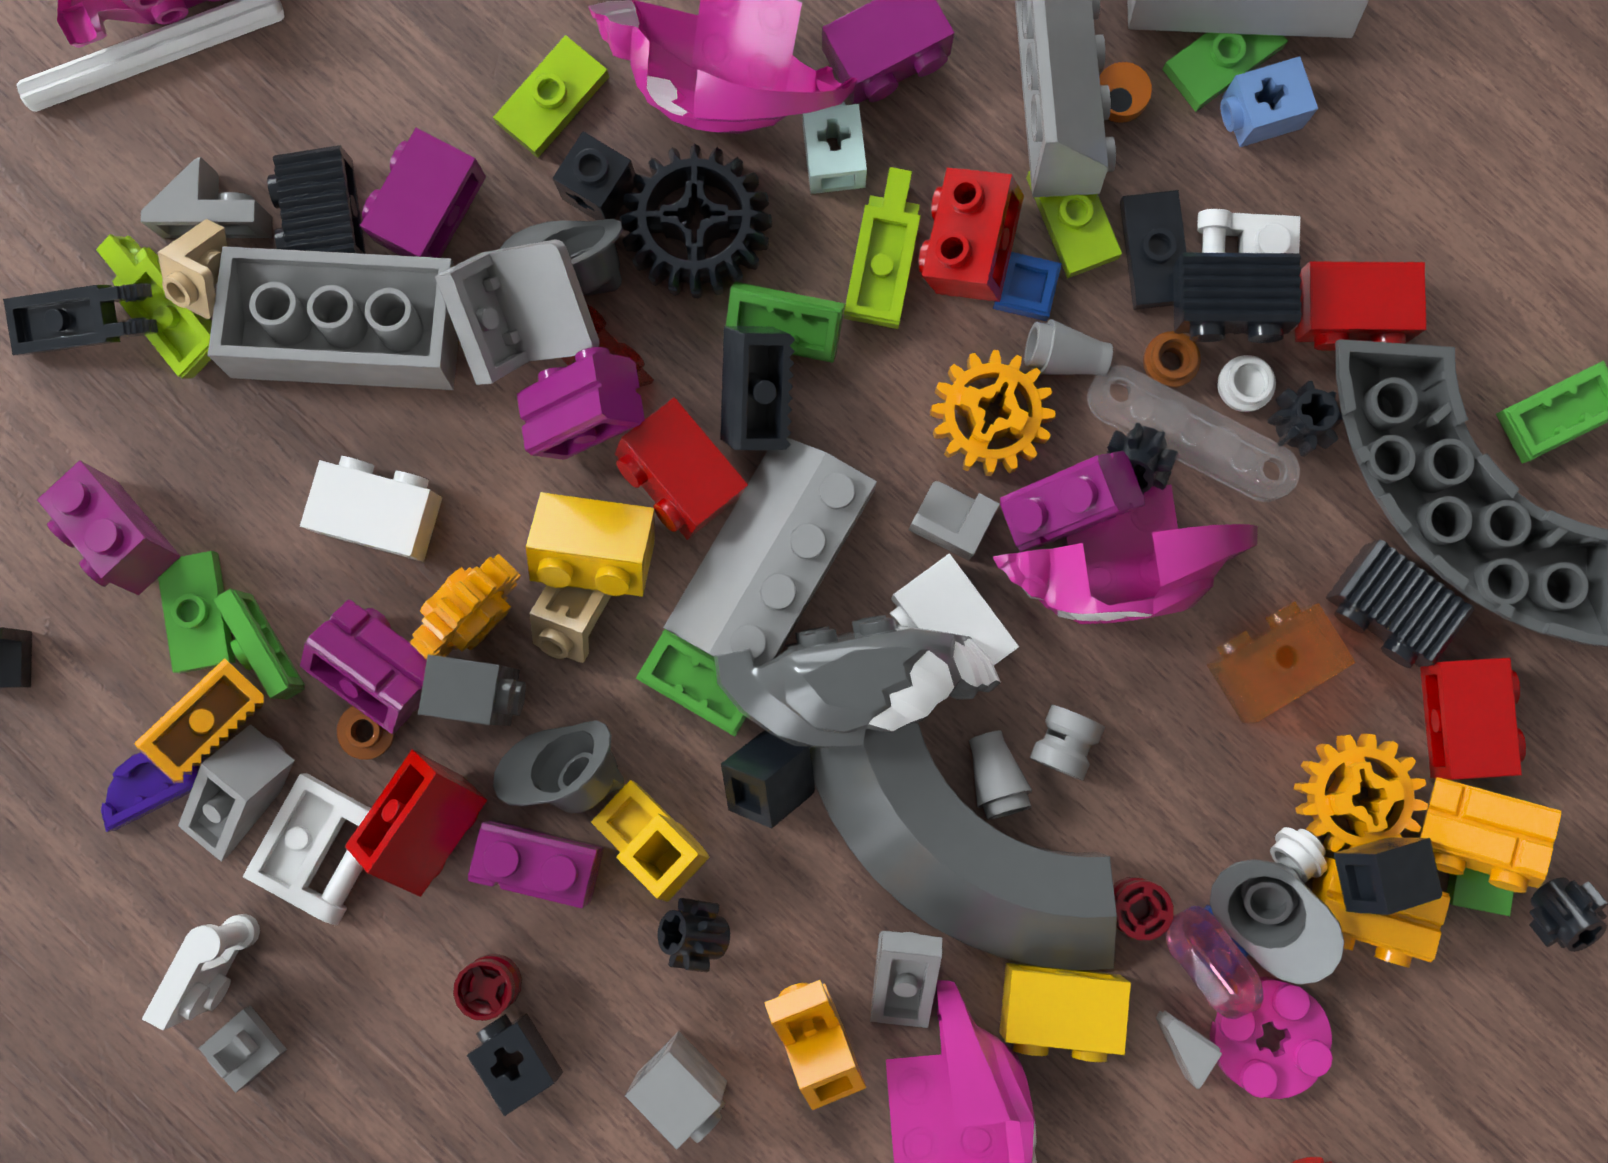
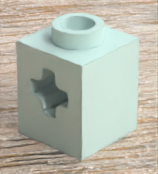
(835, 169)

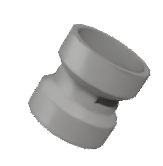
(1067, 742)

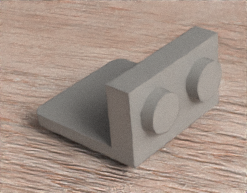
(517, 308)

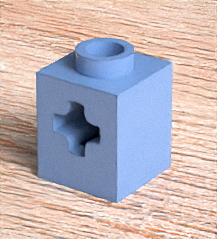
(1278, 85)

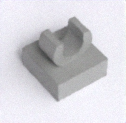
(242, 1049)

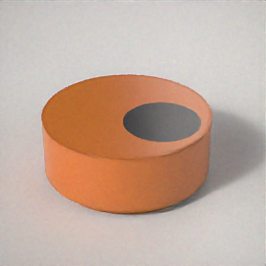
(1129, 90)

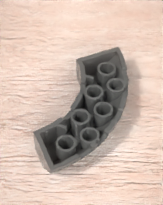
(1458, 504)
(958, 868)

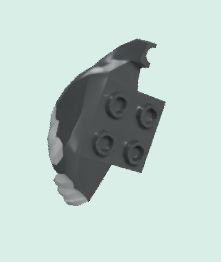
(841, 684)

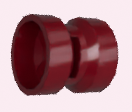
(1133, 906)
(477, 993)

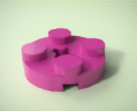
(1301, 1055)

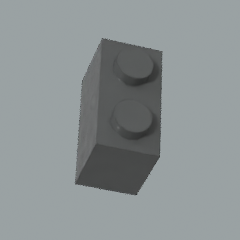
(471, 691)

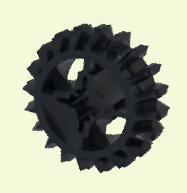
(717, 221)

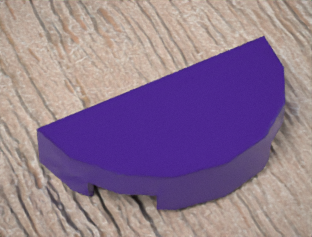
(139, 790)

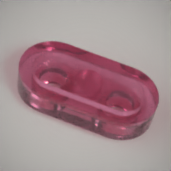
(1214, 963)

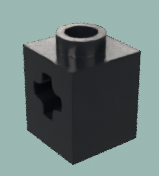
(594, 178)
(516, 1083)

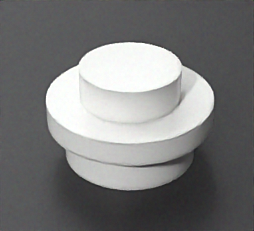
(1246, 383)
(1300, 852)

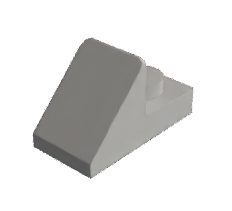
(194, 197)
(905, 978)

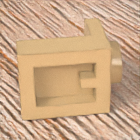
(192, 267)
(565, 619)

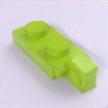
(884, 255)
(181, 333)

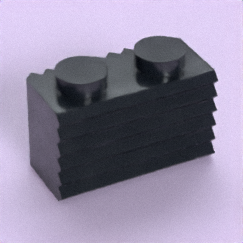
(317, 201)
(1237, 295)
(756, 387)
(1398, 605)

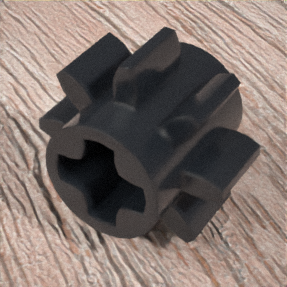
(1306, 418)
(1147, 455)
(1568, 914)
(693, 935)

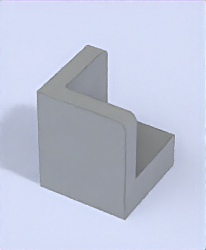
(953, 519)

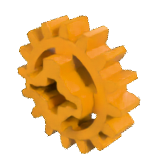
(1013, 422)
(465, 608)
(1352, 774)

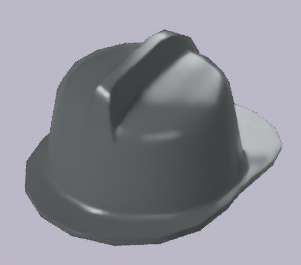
(589, 247)
(560, 767)
(1277, 920)

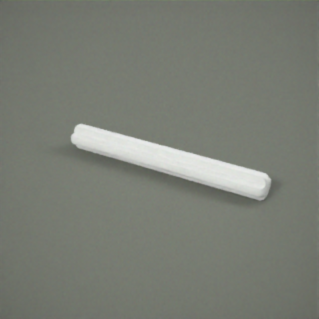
(147, 51)

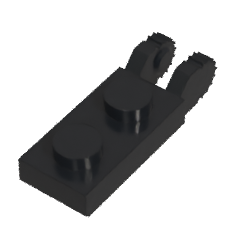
(73, 318)

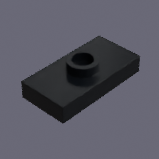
(1152, 245)

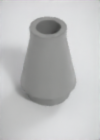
(1065, 351)
(998, 779)

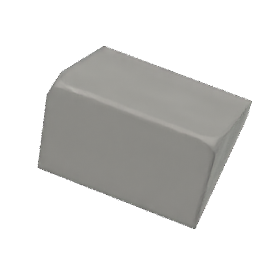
(1191, 1050)

